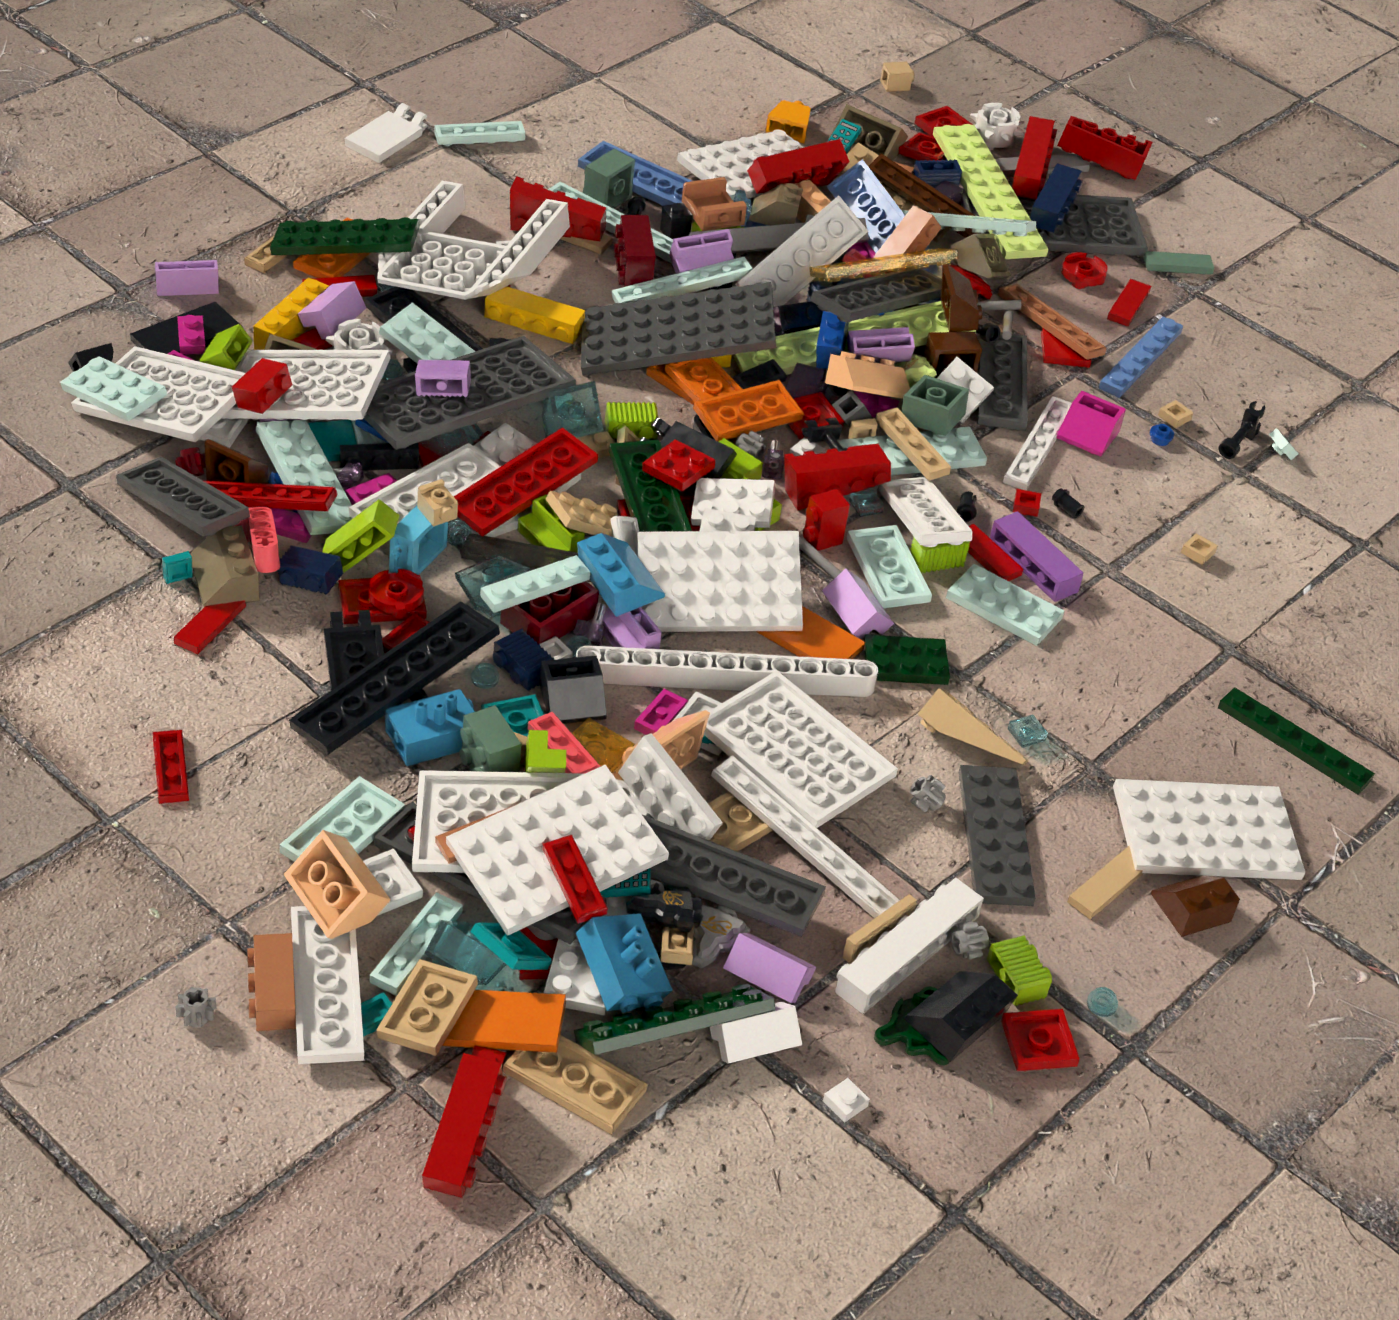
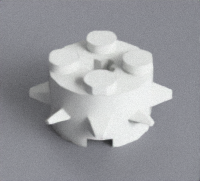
(998, 125)
(358, 336)

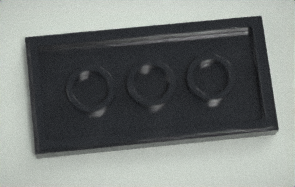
(165, 337)

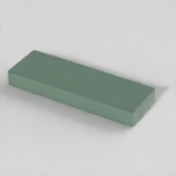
(1178, 262)

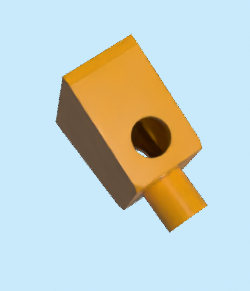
(791, 118)

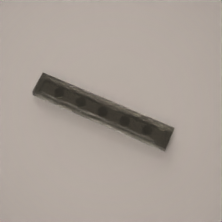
(529, 555)

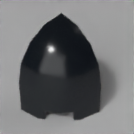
(83, 357)

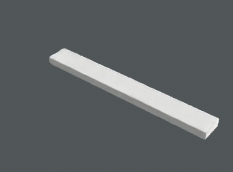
(804, 837)

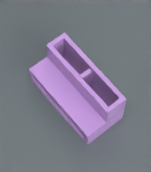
(701, 250)
(186, 277)
(333, 307)
(886, 343)
(857, 605)
(631, 630)
(769, 967)

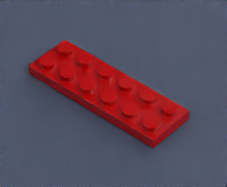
(522, 480)

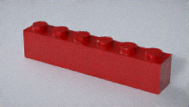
(1034, 157)

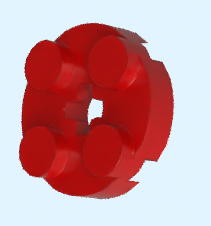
(1084, 270)
(396, 603)

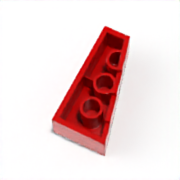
(1104, 147)
(815, 163)
(585, 218)
(841, 470)
(464, 1126)

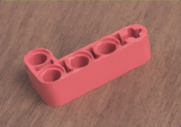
(262, 534)

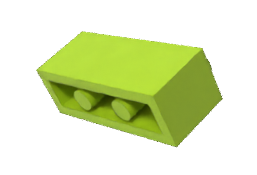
(362, 534)

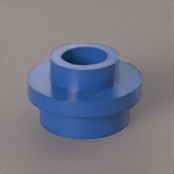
(1161, 434)

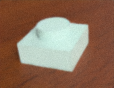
(1282, 445)

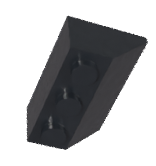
(961, 1011)

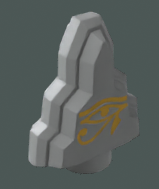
(715, 934)

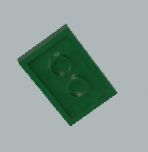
(908, 659)

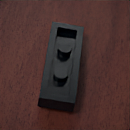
(380, 456)

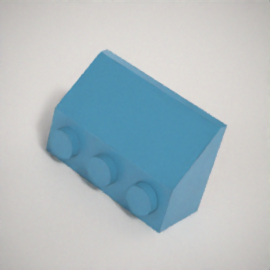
(618, 573)

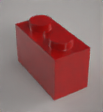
(262, 385)
(826, 519)

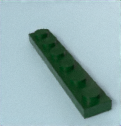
(1296, 741)

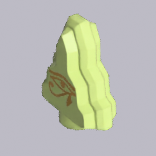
(916, 369)

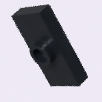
(761, 374)

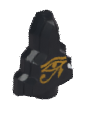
(668, 909)

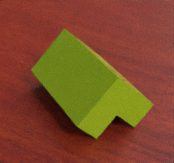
(546, 529)
(540, 758)

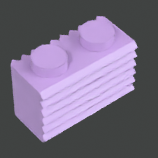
(443, 378)

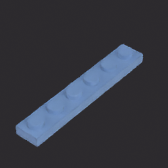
(1140, 357)

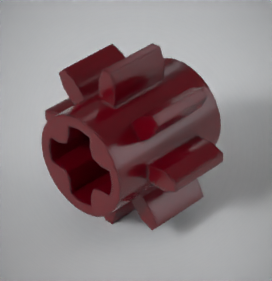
(192, 461)

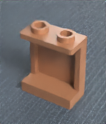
(712, 205)

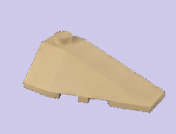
(954, 719)

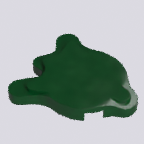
(900, 1030)

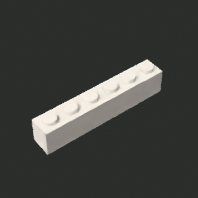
(907, 945)

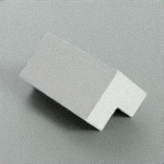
(758, 1034)

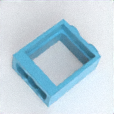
(418, 542)

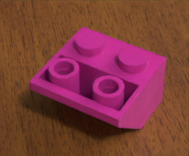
(1091, 423)

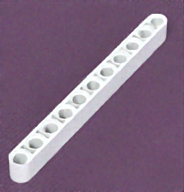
(731, 670)

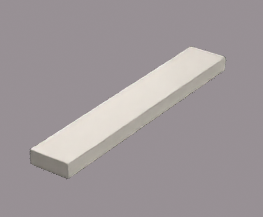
(1037, 445)

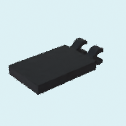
(721, 453)
(351, 647)

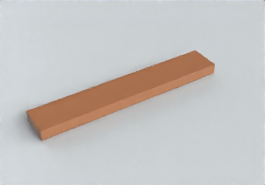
(1053, 322)

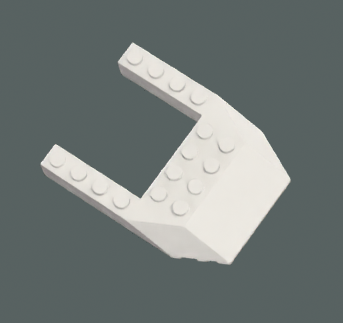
(468, 266)

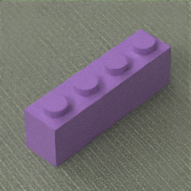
(1037, 556)

